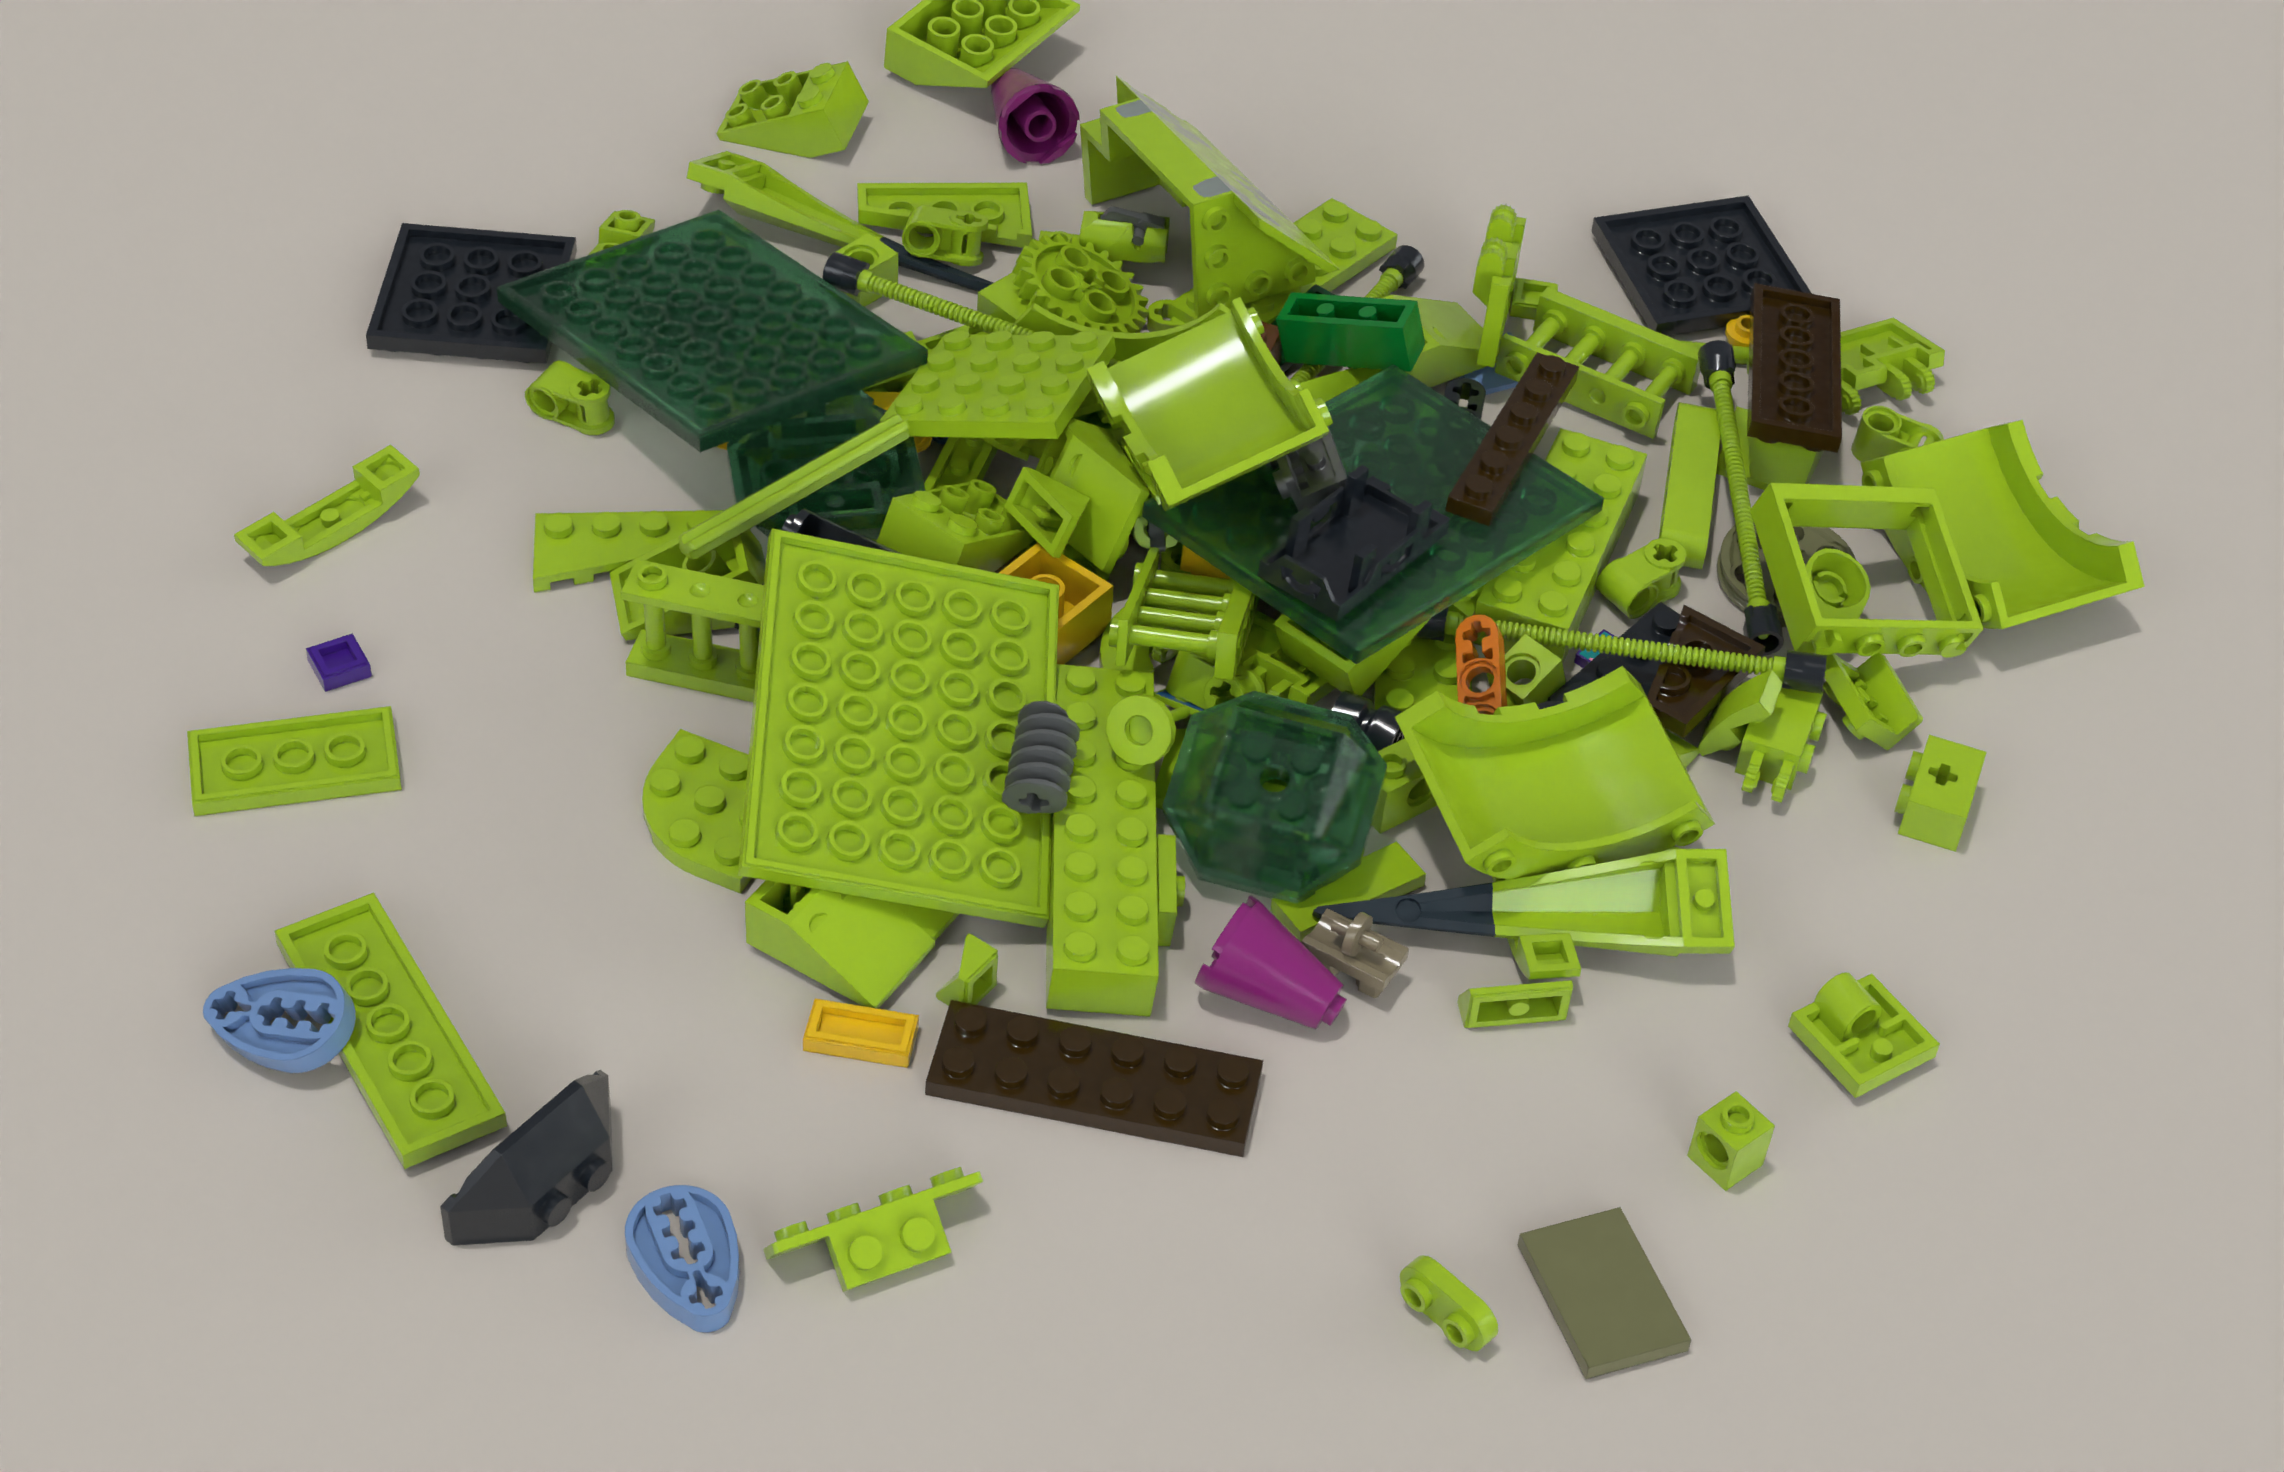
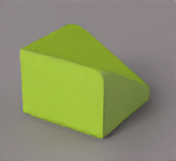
(976, 973)

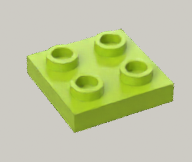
(1862, 1033)

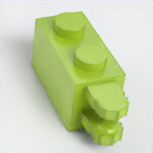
(1779, 744)

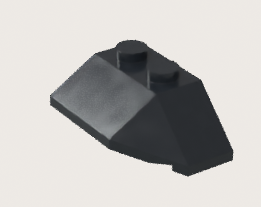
(537, 1169)

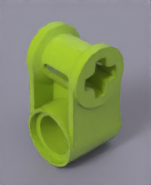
(948, 236)
(572, 398)
(1887, 432)
(1643, 577)
(1194, 681)

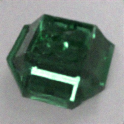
(854, 500)
(1267, 840)

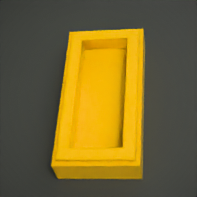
(861, 1033)

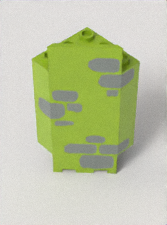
(1237, 233)

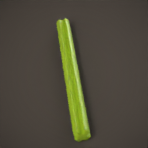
(793, 487)

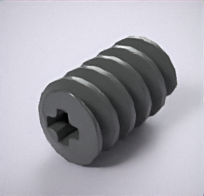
(1041, 759)

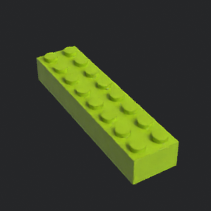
(1103, 860)

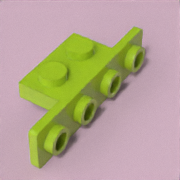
(884, 1238)

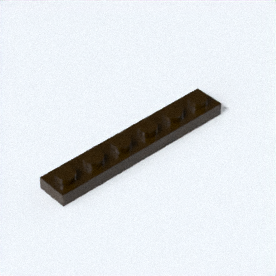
(1512, 439)

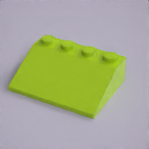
(969, 39)

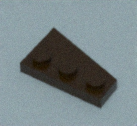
(1687, 692)

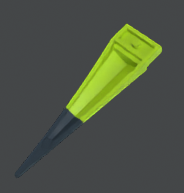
(767, 196)
(1634, 904)

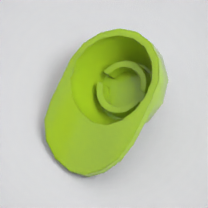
(1838, 584)

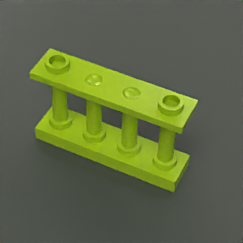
(1611, 339)
(1207, 610)
(694, 662)

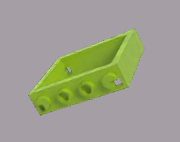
(1866, 507)

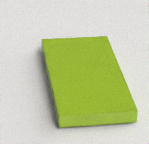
(293, 760)

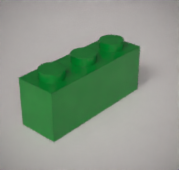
(1350, 331)

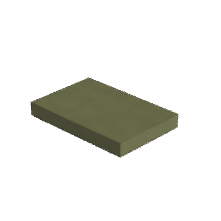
(1603, 1293)

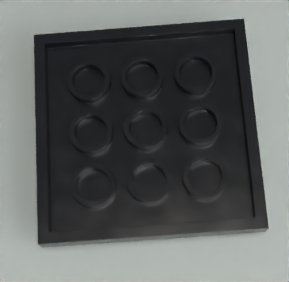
(1695, 261)
(445, 298)

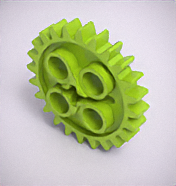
(1080, 285)

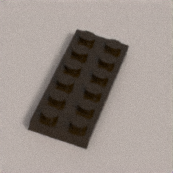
(1794, 369)
(1095, 1078)

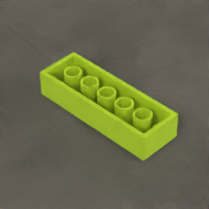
(1561, 578)

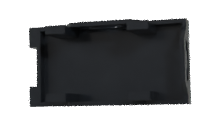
(1353, 547)

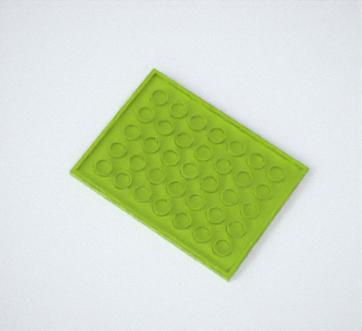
(894, 727)

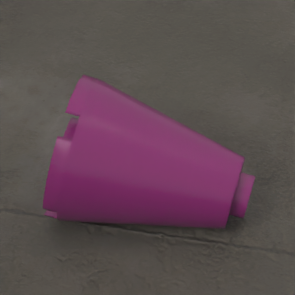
(1033, 117)
(1270, 970)

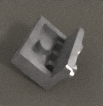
(1310, 472)

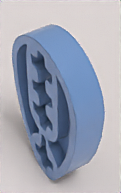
(267, 997)
(710, 1241)

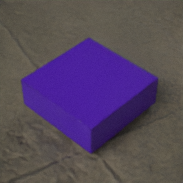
(338, 662)

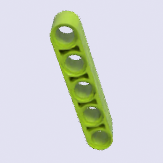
(1691, 481)

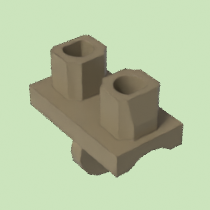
(1356, 951)

